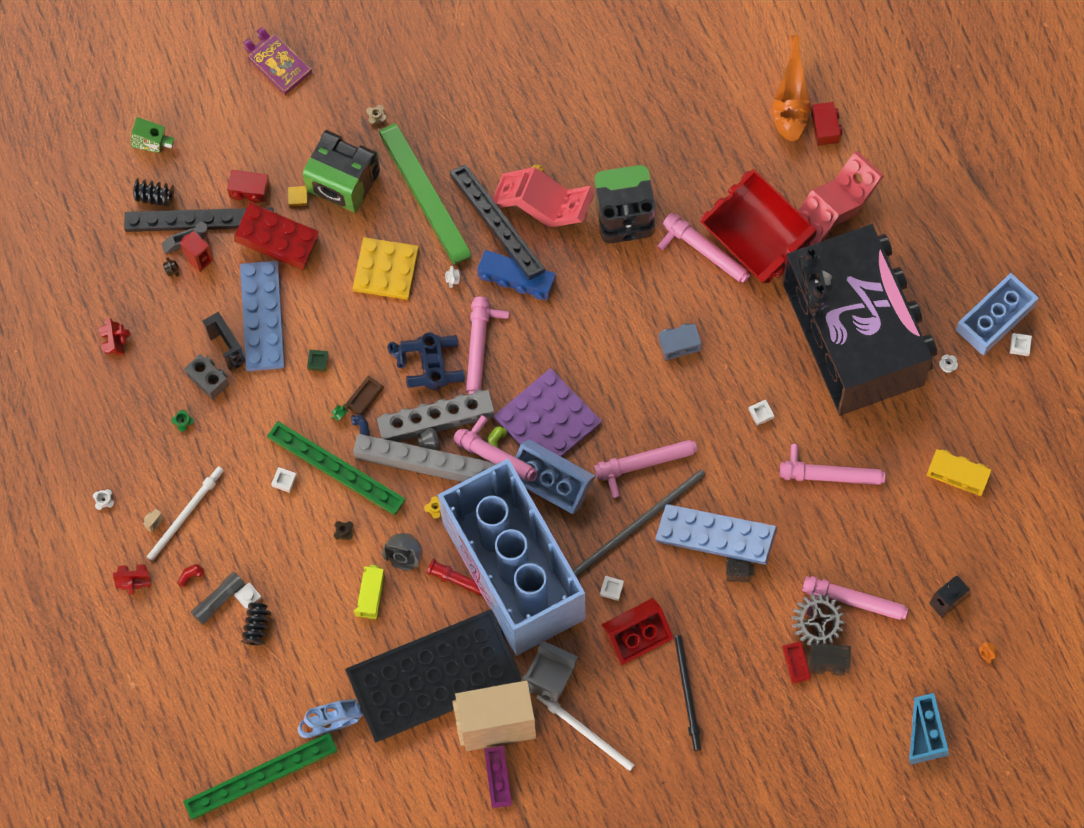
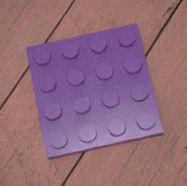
(548, 415)

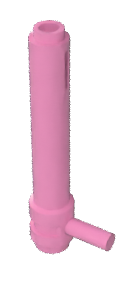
(684, 231)
(479, 320)
(474, 444)
(616, 467)
(800, 471)
(853, 598)

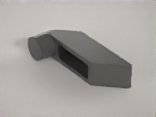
(173, 242)

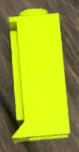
(370, 592)

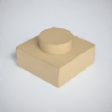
(153, 520)

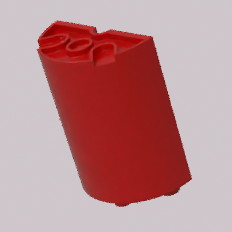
(758, 226)

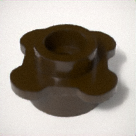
(171, 267)
(347, 535)

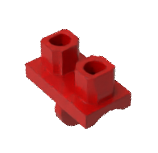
(116, 337)
(132, 579)

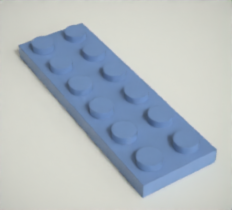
(262, 316)
(716, 534)

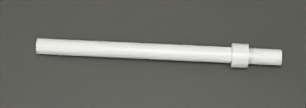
(208, 484)
(555, 708)

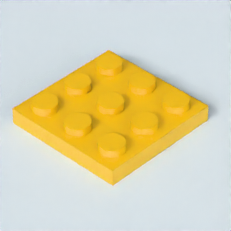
(385, 268)

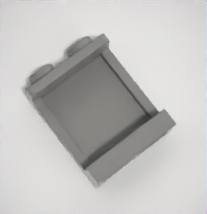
(550, 671)

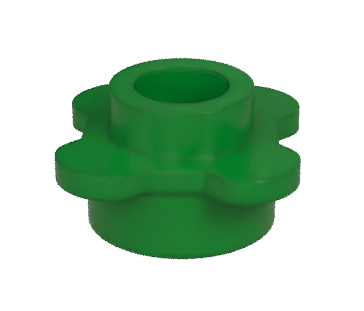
(338, 412)
(182, 425)

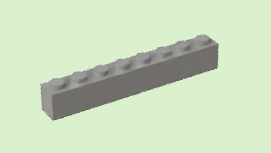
(417, 458)

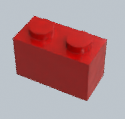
(825, 123)
(248, 186)
(196, 251)

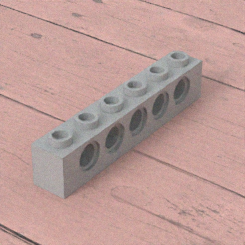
(444, 422)

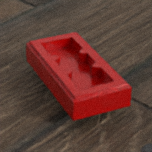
(796, 662)

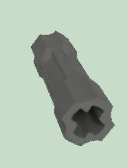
(206, 608)

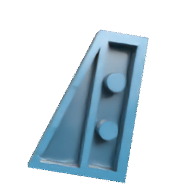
(927, 731)

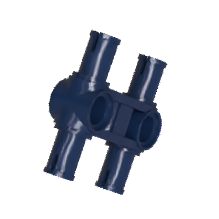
(432, 361)

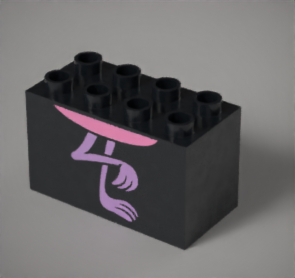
(869, 333)

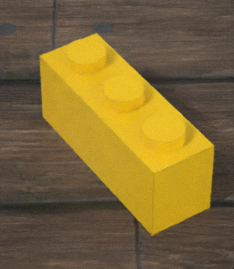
(959, 472)

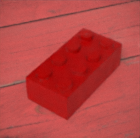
(276, 236)

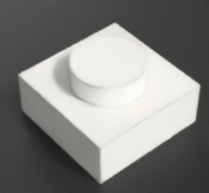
(1020, 344)
(761, 412)
(284, 479)
(612, 588)
(247, 595)

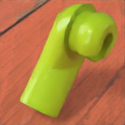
(496, 434)

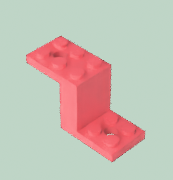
(543, 197)
(841, 197)

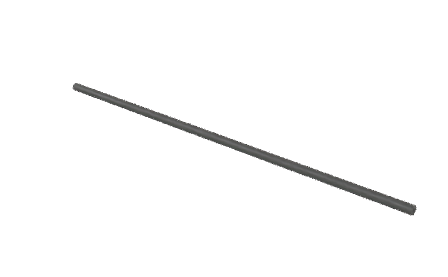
(638, 523)

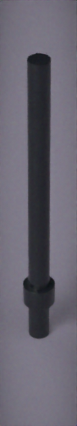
(694, 729)

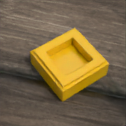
(297, 196)

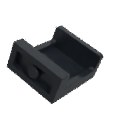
(217, 326)

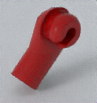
(188, 573)

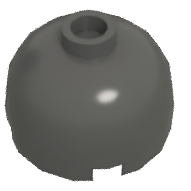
(403, 551)

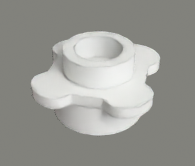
(452, 276)
(98, 496)

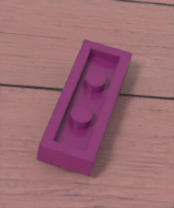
(497, 777)

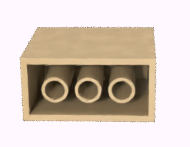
(494, 716)

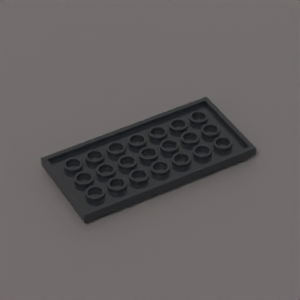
(425, 674)

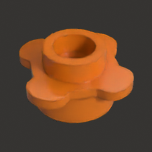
(988, 651)

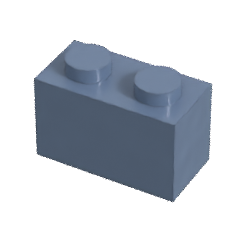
(679, 341)

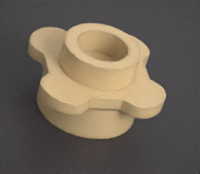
(376, 119)

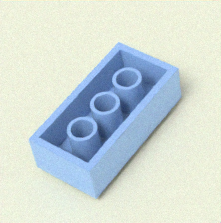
(997, 314)
(556, 477)

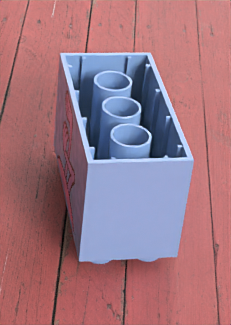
(512, 556)

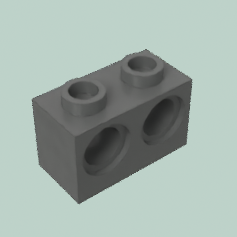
(203, 378)

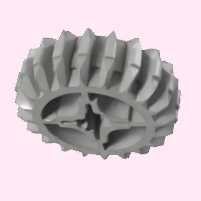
(816, 611)

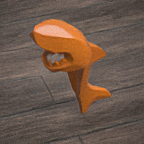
(791, 101)

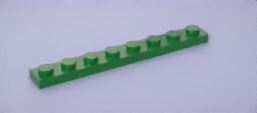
(336, 468)
(260, 776)

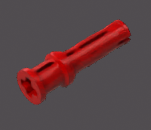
(446, 574)

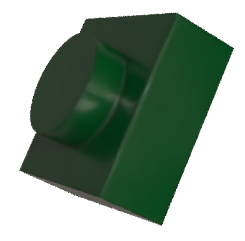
(317, 360)

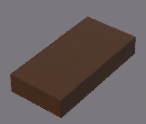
(364, 395)

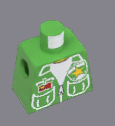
(149, 136)

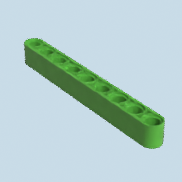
(424, 193)

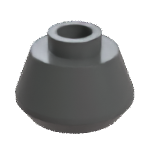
(429, 439)

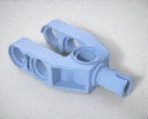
(345, 714)

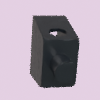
(951, 595)

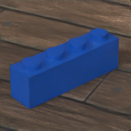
(507, 274)

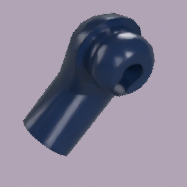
(394, 350)
(363, 424)

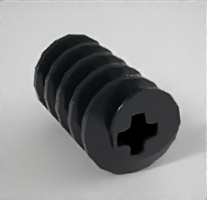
(153, 194)
(255, 624)

